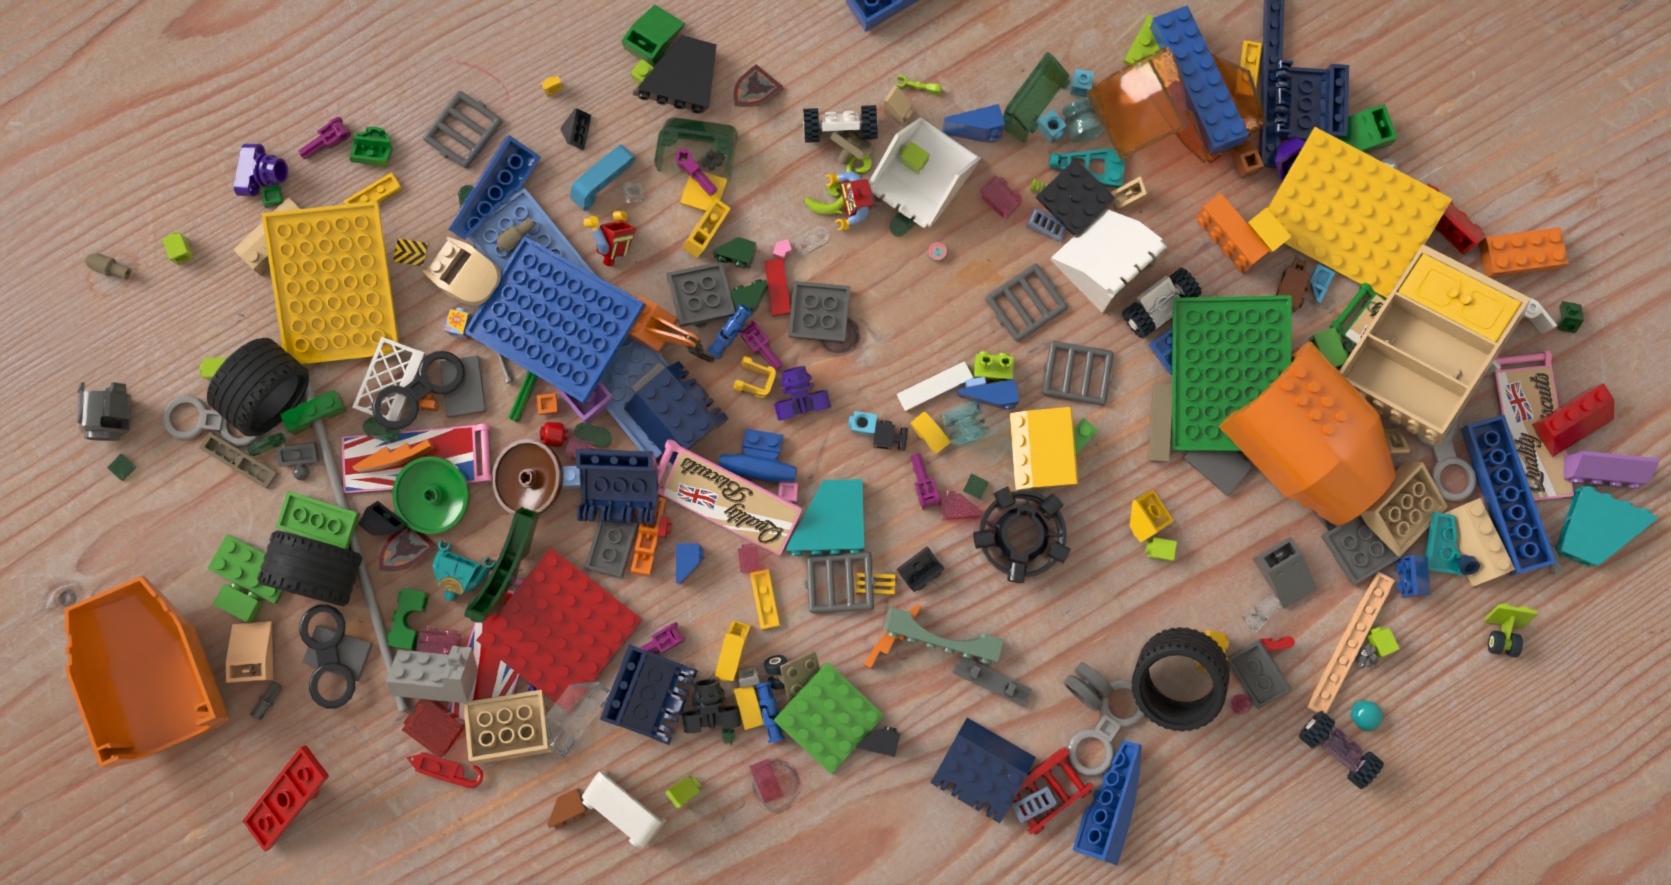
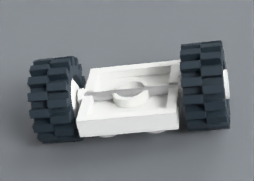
(834, 122)
(1156, 303)

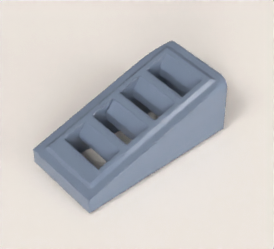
(1044, 231)
(1049, 796)

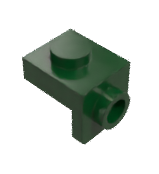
(1570, 317)

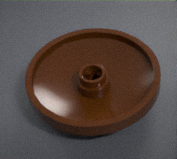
(527, 476)

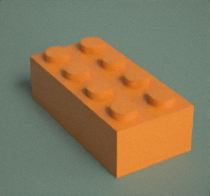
(1232, 233)
(1523, 253)

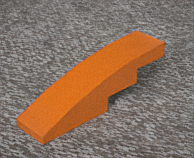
(387, 458)
(647, 544)
(886, 641)

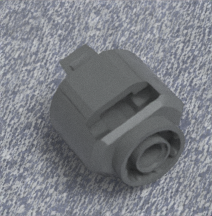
(104, 413)

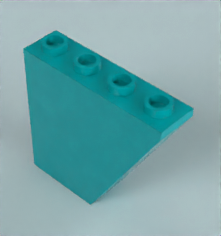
(832, 520)
(1599, 526)

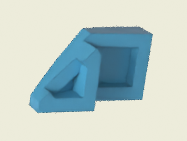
(1320, 281)

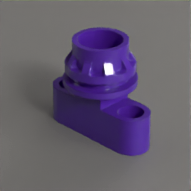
(258, 169)
(797, 384)

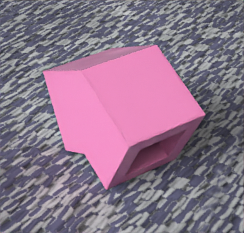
(782, 249)

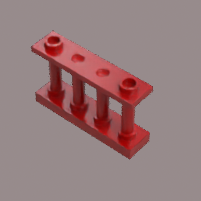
(1044, 770)

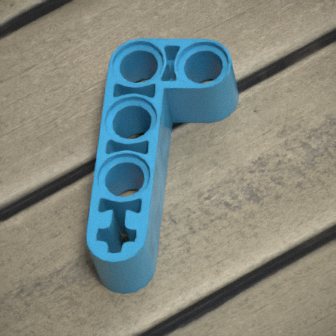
(599, 176)

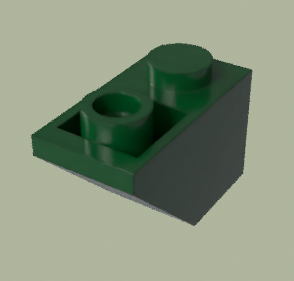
(736, 251)
(749, 295)

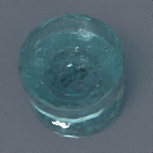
(1082, 120)
(965, 425)

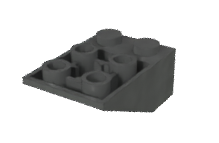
(1286, 572)

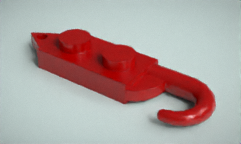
(444, 770)

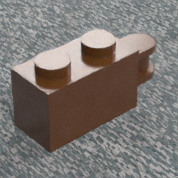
(1294, 283)

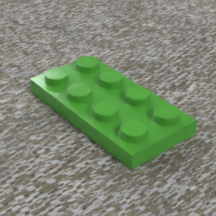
(317, 520)
(242, 565)

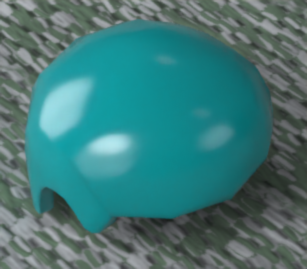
(1366, 715)

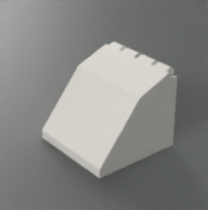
(931, 190)
(1106, 254)

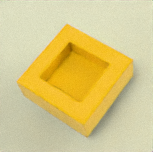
(552, 85)

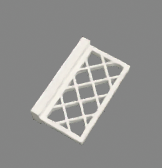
(411, 373)

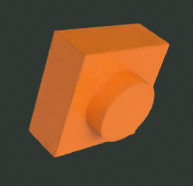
(547, 404)

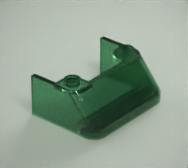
(1034, 97)
(722, 136)

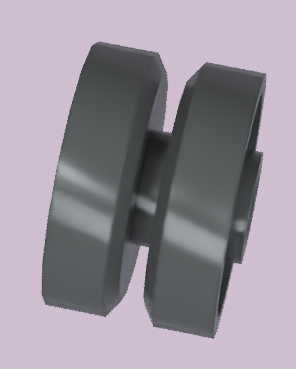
(1089, 686)

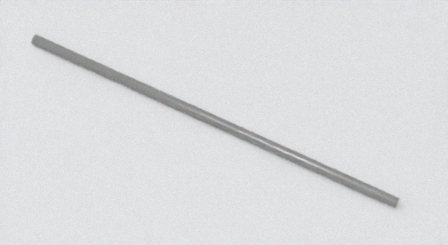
(355, 546)

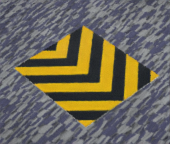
(410, 252)

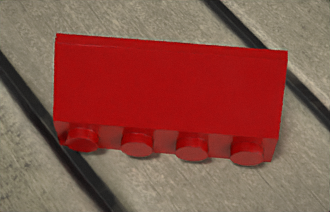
(1458, 228)
(1576, 419)

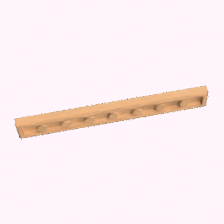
(1350, 643)

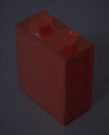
(434, 726)

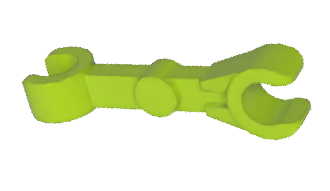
(934, 89)

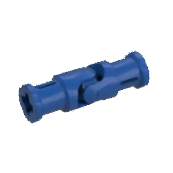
(731, 329)
(769, 708)

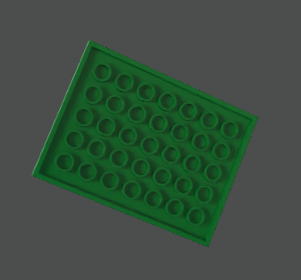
(1223, 361)

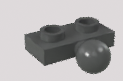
(297, 455)

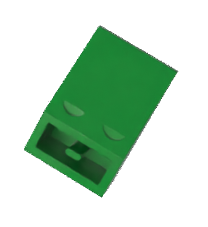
(652, 35)
(1370, 129)

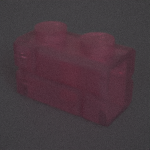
(1000, 196)
(437, 642)

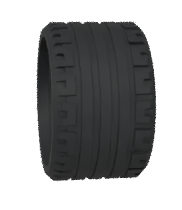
(257, 386)
(309, 568)
(1173, 713)

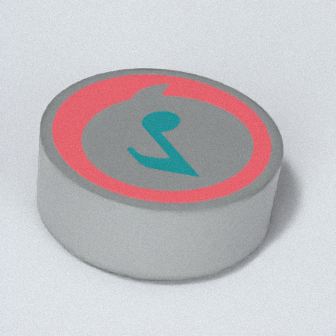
(937, 251)

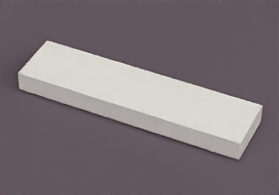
(934, 386)

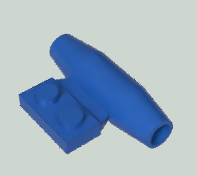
(759, 458)

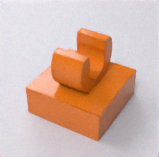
(428, 403)

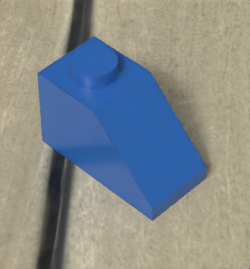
(687, 560)

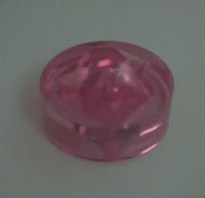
(1241, 704)

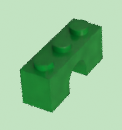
(302, 416)
(409, 602)

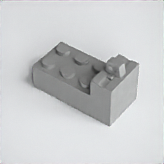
(433, 675)

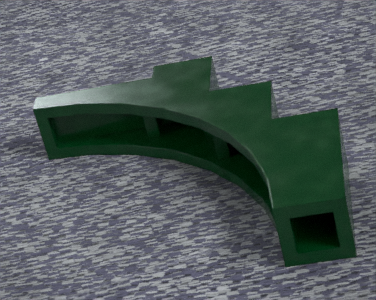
(505, 572)

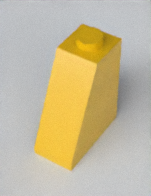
(732, 650)

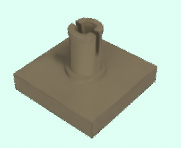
(852, 145)

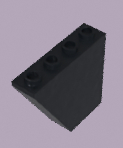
(682, 76)

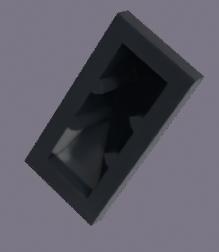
(576, 128)

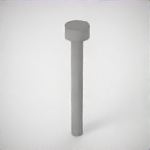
(508, 380)

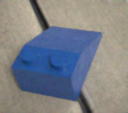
(977, 125)

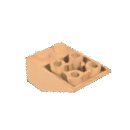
(250, 653)

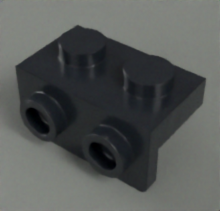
(920, 569)

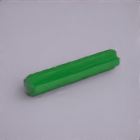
(523, 397)

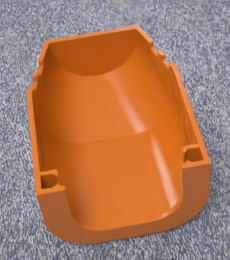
(1316, 439)
(138, 674)

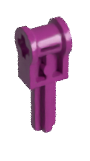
(329, 137)
(694, 171)
(758, 342)
(925, 486)
(665, 639)

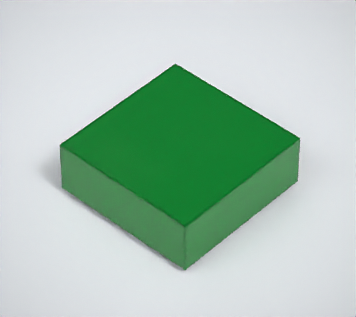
(271, 195)

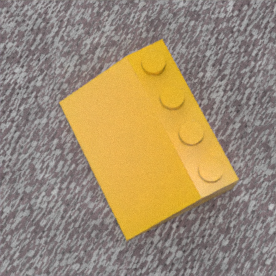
(1043, 449)

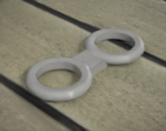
(208, 421)
(1445, 455)
(1105, 732)

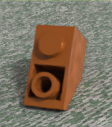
(1246, 159)
(567, 807)

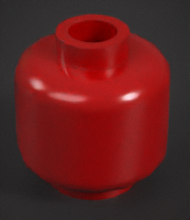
(553, 434)

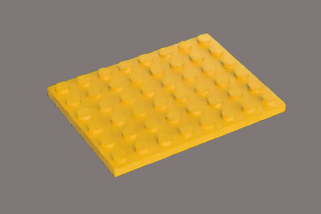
(1355, 212)
(331, 281)

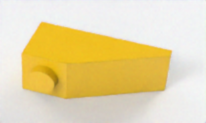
(706, 228)

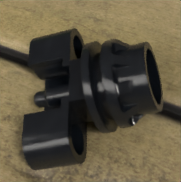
(708, 697)

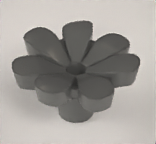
(711, 159)
(1368, 656)

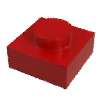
(665, 527)

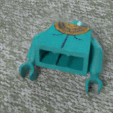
(457, 572)

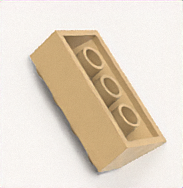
(254, 248)
(1480, 539)

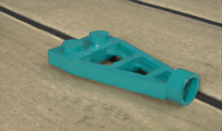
(1113, 169)

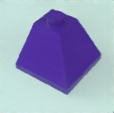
(1287, 155)

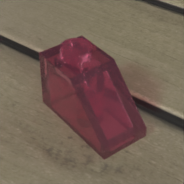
(957, 507)
(766, 780)

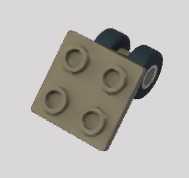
(791, 674)

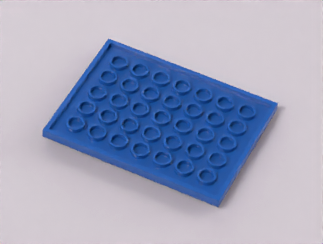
(555, 319)

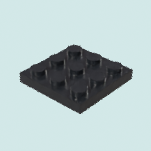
(1075, 197)

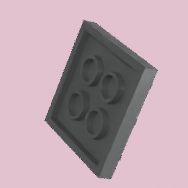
(700, 294)
(819, 311)
(1358, 550)

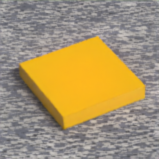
(697, 198)

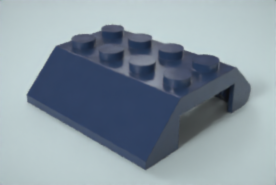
(1311, 100)
(674, 410)
(618, 485)
(647, 694)
(984, 769)

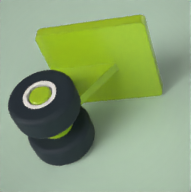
(1508, 617)

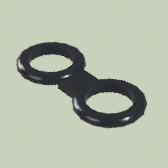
(418, 390)
(327, 656)

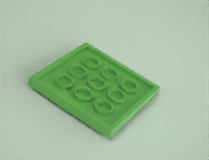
(828, 717)

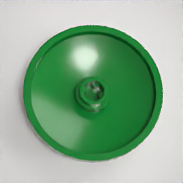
(431, 495)

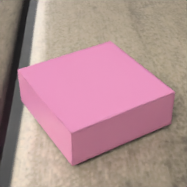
(788, 491)

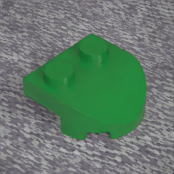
(371, 147)

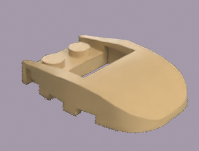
(475, 279)

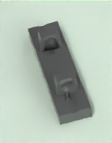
(992, 681)

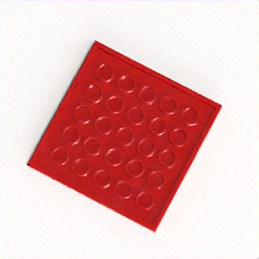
(558, 627)

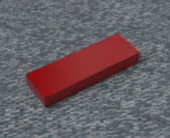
(777, 287)

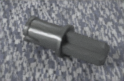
(266, 701)

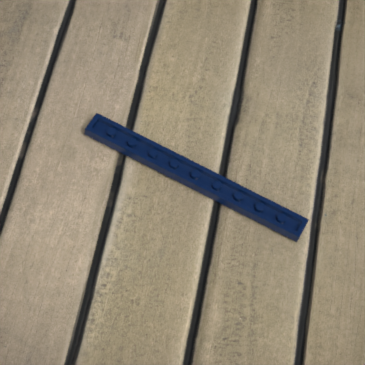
(1271, 53)

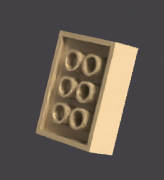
(1405, 507)
(506, 727)

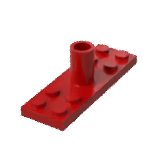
(285, 798)

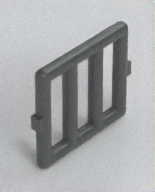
(450, 110)
(1032, 326)
(1083, 396)
(832, 606)

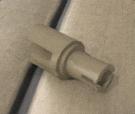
(512, 236)
(106, 265)

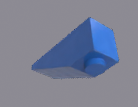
(995, 394)

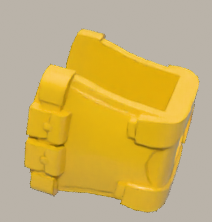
(747, 363)

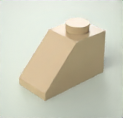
(897, 106)

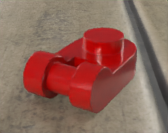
(1282, 643)

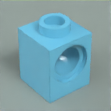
(1081, 82)
(1051, 118)
(871, 419)

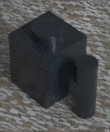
(885, 436)

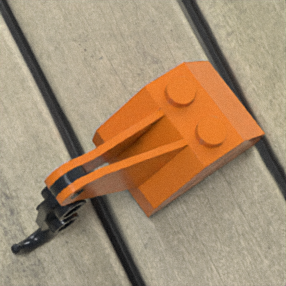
(655, 328)

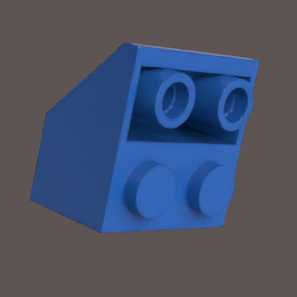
(1413, 576)

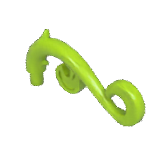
(834, 208)

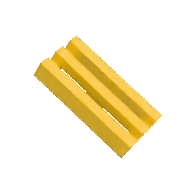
(877, 591)

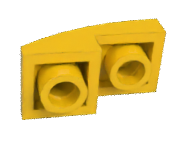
(930, 432)
(748, 707)

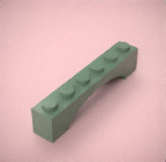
(901, 623)

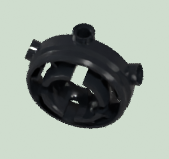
(1048, 507)

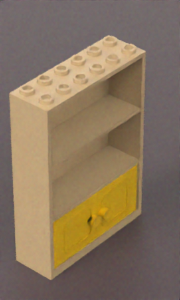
(1433, 343)

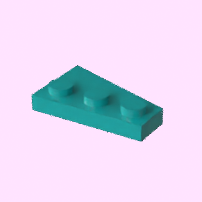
(1442, 544)

